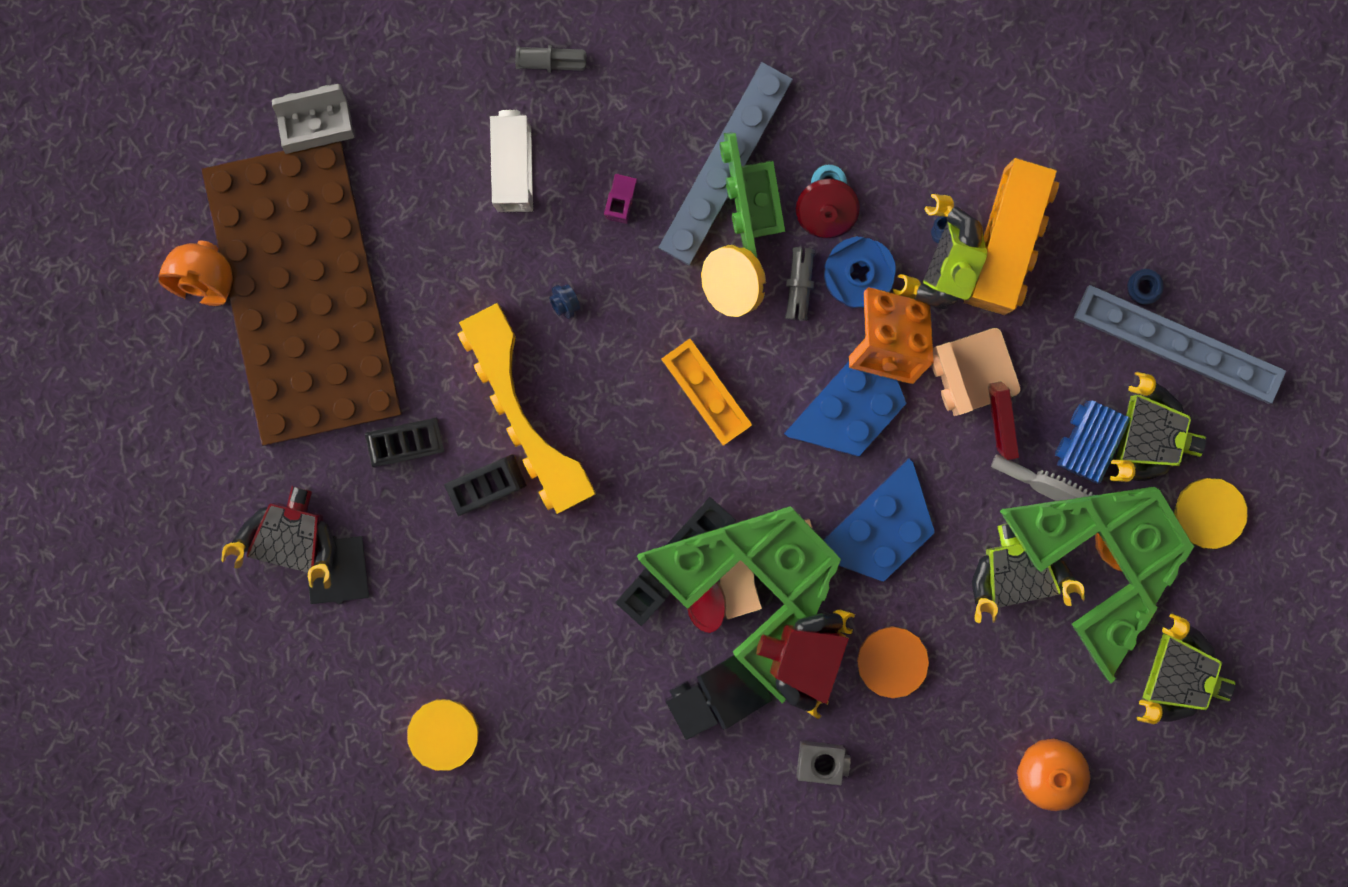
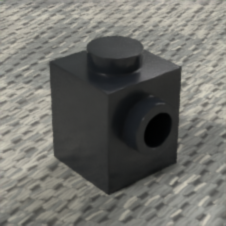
(690, 709)

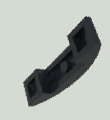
(646, 591)

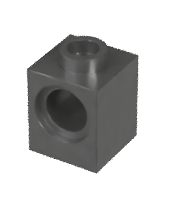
(810, 751)

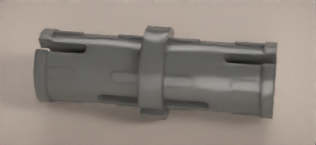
(800, 284)

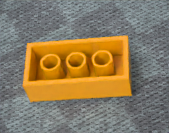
(1011, 235)

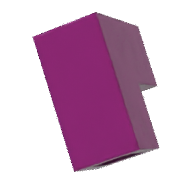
(620, 198)

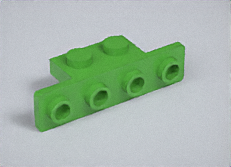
(754, 194)

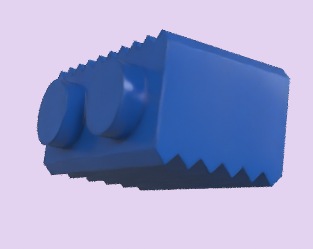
(1091, 441)

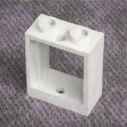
(511, 162)

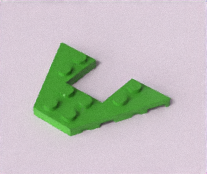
(1142, 540)
(776, 549)

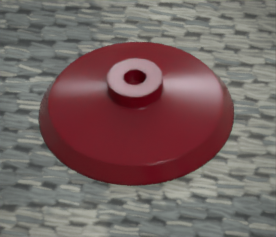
(827, 208)
(709, 609)

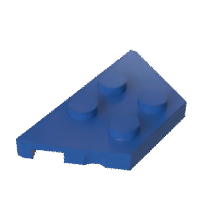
(849, 412)
(884, 526)

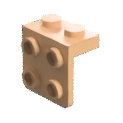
(969, 368)

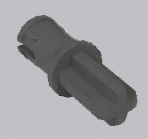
(550, 58)

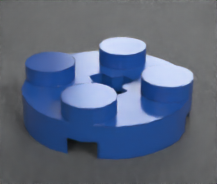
(865, 253)

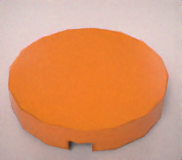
(892, 662)

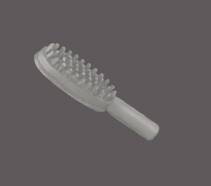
(1041, 481)

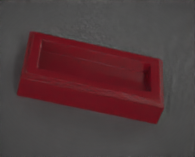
(1003, 420)

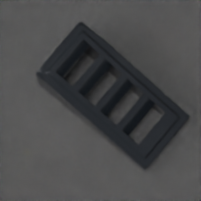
(375, 451)
(513, 476)

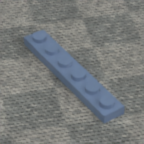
(710, 189)
(1179, 344)

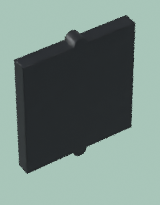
(347, 574)
(732, 691)

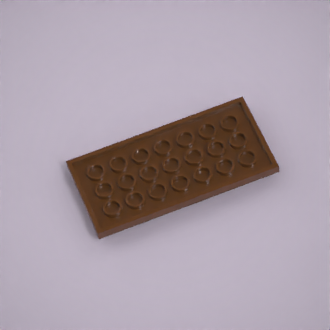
(302, 292)

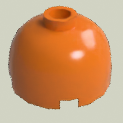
(197, 271)
(1053, 775)

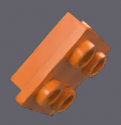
(895, 337)

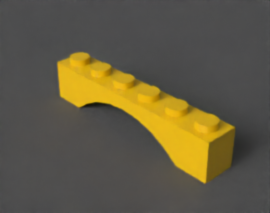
(493, 344)

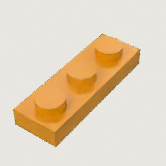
(706, 392)

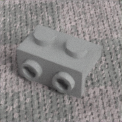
(313, 118)

